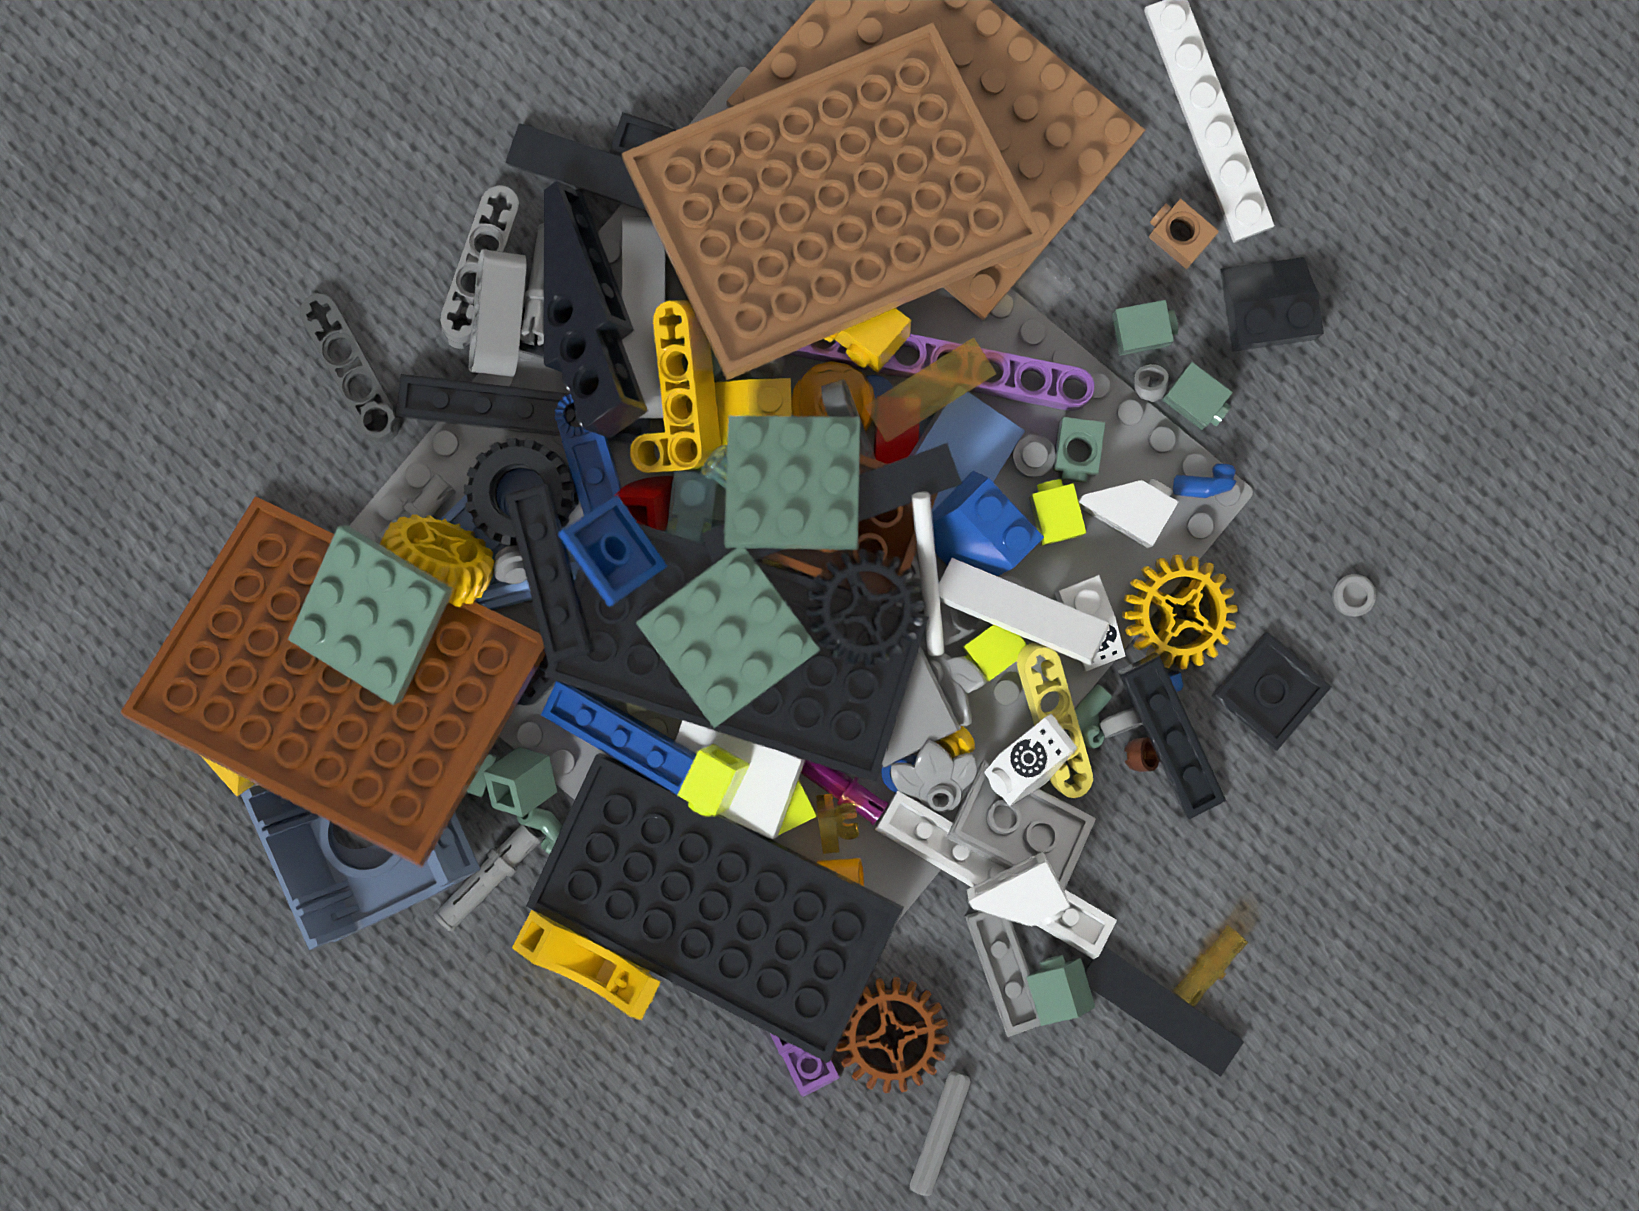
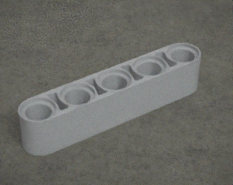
(642, 293)

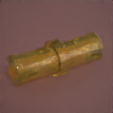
(1210, 966)

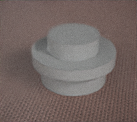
(1034, 455)
(509, 565)

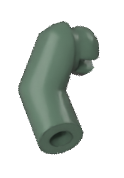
(1088, 716)
(546, 823)

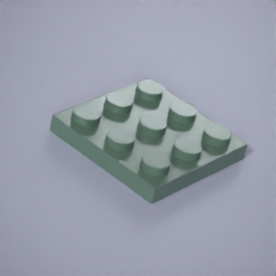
(792, 482)
(370, 614)
(727, 636)

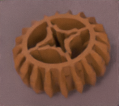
(910, 1029)

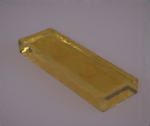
(930, 389)

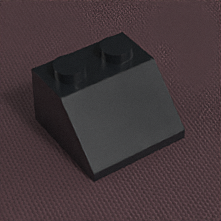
(1271, 304)

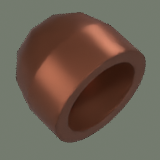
(1141, 755)

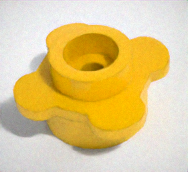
(958, 743)

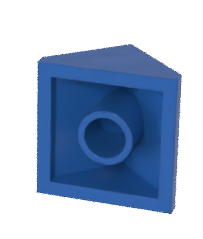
(612, 550)

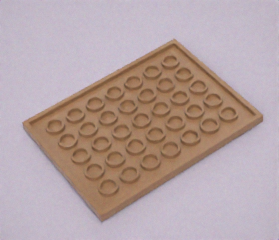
(1041, 113)
(831, 200)

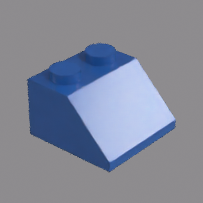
(982, 527)

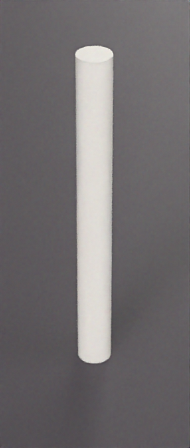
(928, 572)

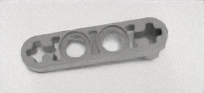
(469, 259)

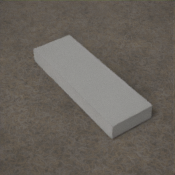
(1004, 970)

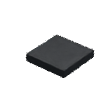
(1271, 691)

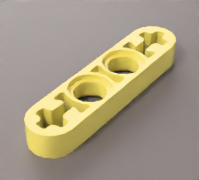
(1064, 713)

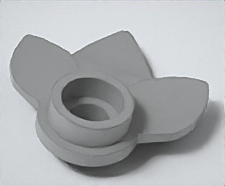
(956, 679)
(934, 774)

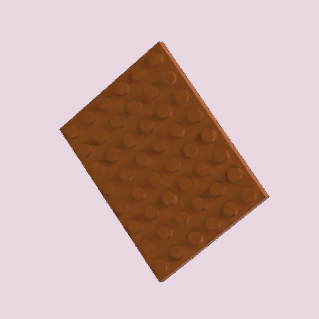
(306, 731)

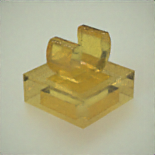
(832, 824)

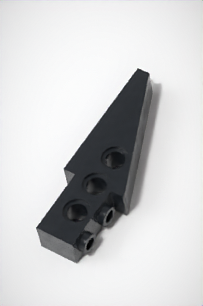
(586, 317)

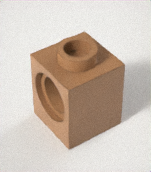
(1200, 232)

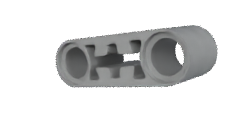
(497, 313)

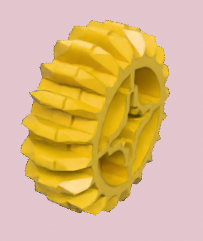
(444, 553)
(1191, 598)

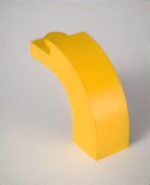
(587, 963)

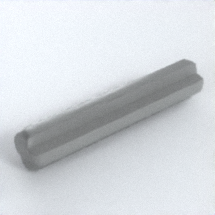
(940, 1133)

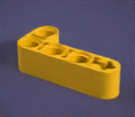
(675, 389)

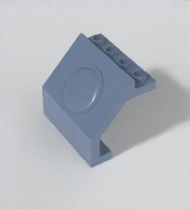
(343, 888)

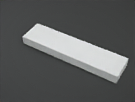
(1022, 611)

